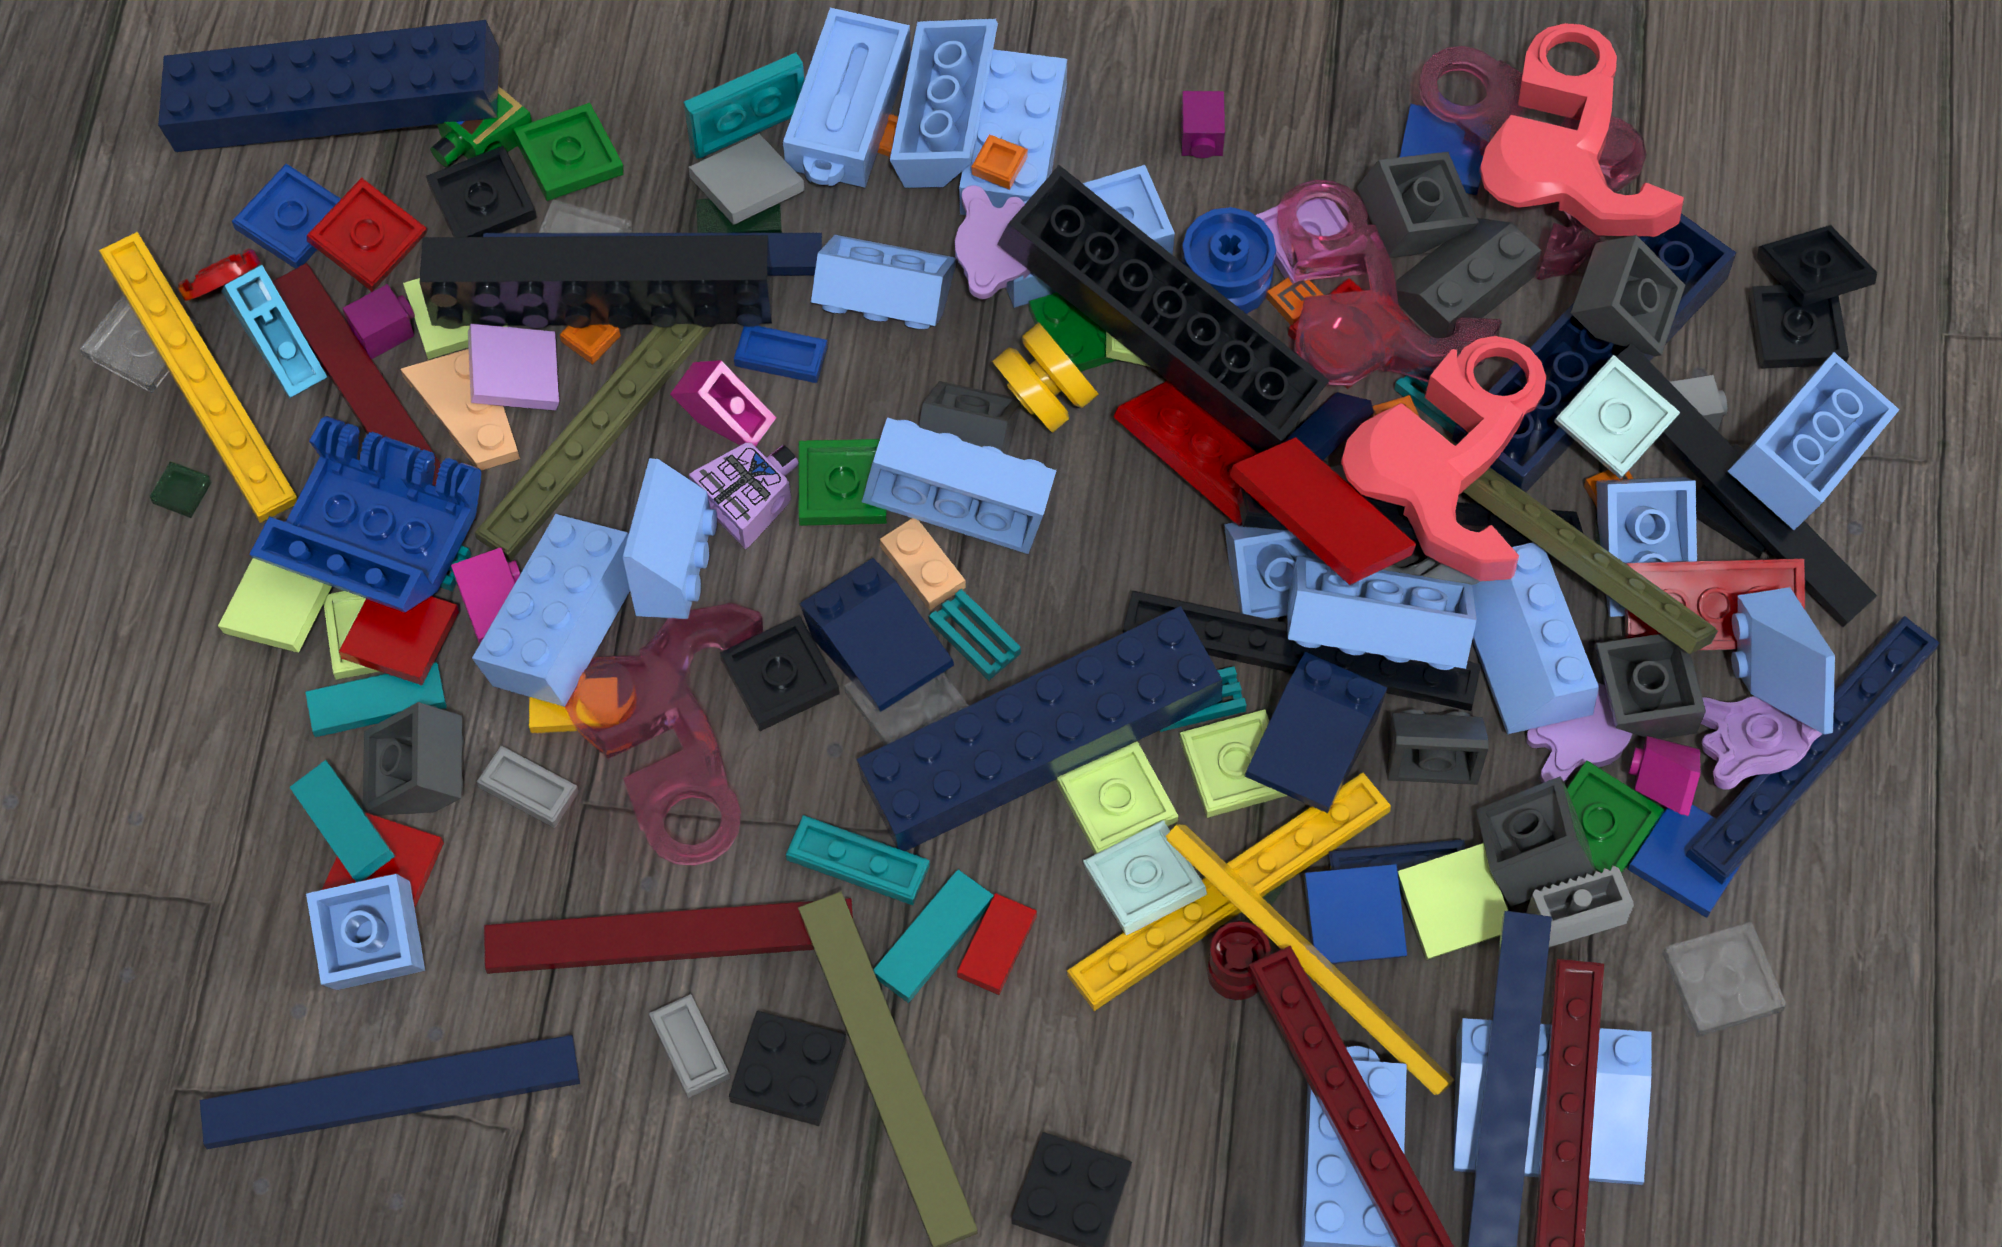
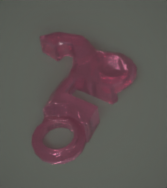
(1619, 161)
(1360, 330)
(653, 696)

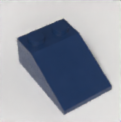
(875, 635)
(1316, 732)

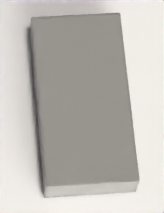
(527, 786)
(689, 1046)

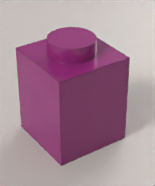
(1202, 123)
(380, 320)

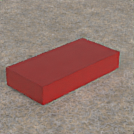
(997, 944)

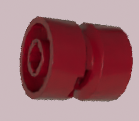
(1230, 955)

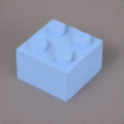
(365, 932)

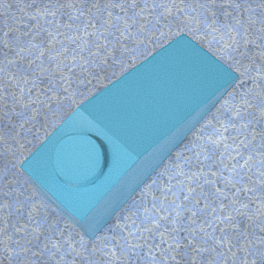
(273, 331)

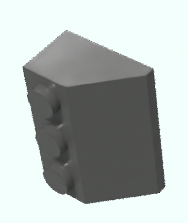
(1468, 276)

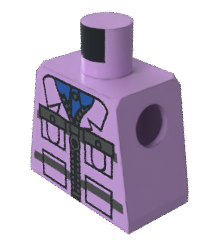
(747, 489)

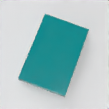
(744, 106)

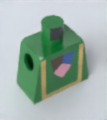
(481, 135)

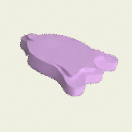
(976, 243)
(1752, 739)
(1579, 740)

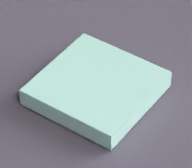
(1617, 417)
(1144, 878)

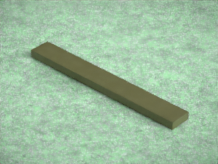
(588, 437)
(1591, 561)
(888, 1071)

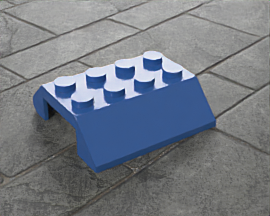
(375, 519)

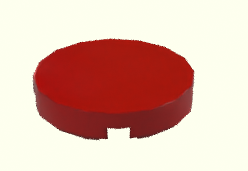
(218, 274)

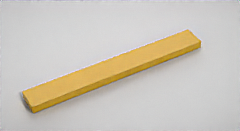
(199, 377)
(1262, 866)
(1311, 960)

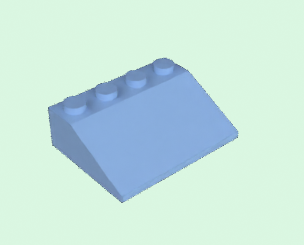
(1619, 1105)

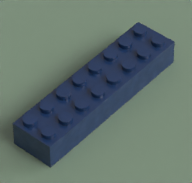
(329, 86)
(1575, 356)
(1040, 729)

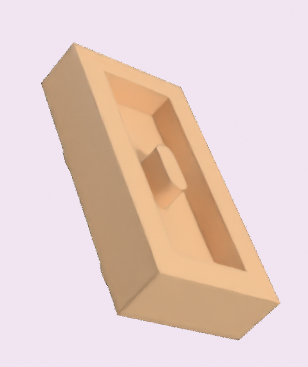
(922, 563)

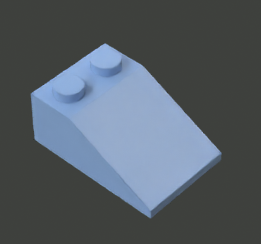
(1647, 522)
(1784, 657)

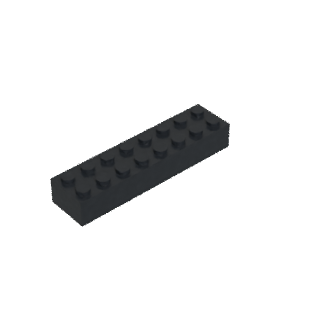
(597, 280)
(1162, 311)

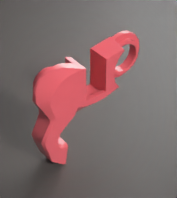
(1549, 163)
(1414, 466)

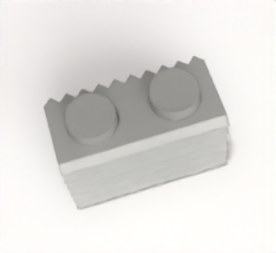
(1584, 905)

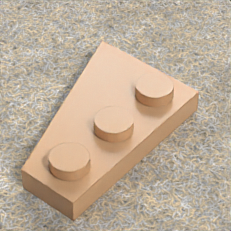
(476, 428)

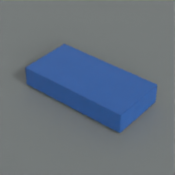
(781, 353)

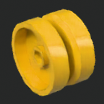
(1044, 378)

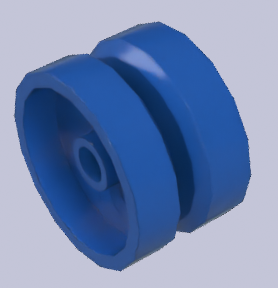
(1232, 254)

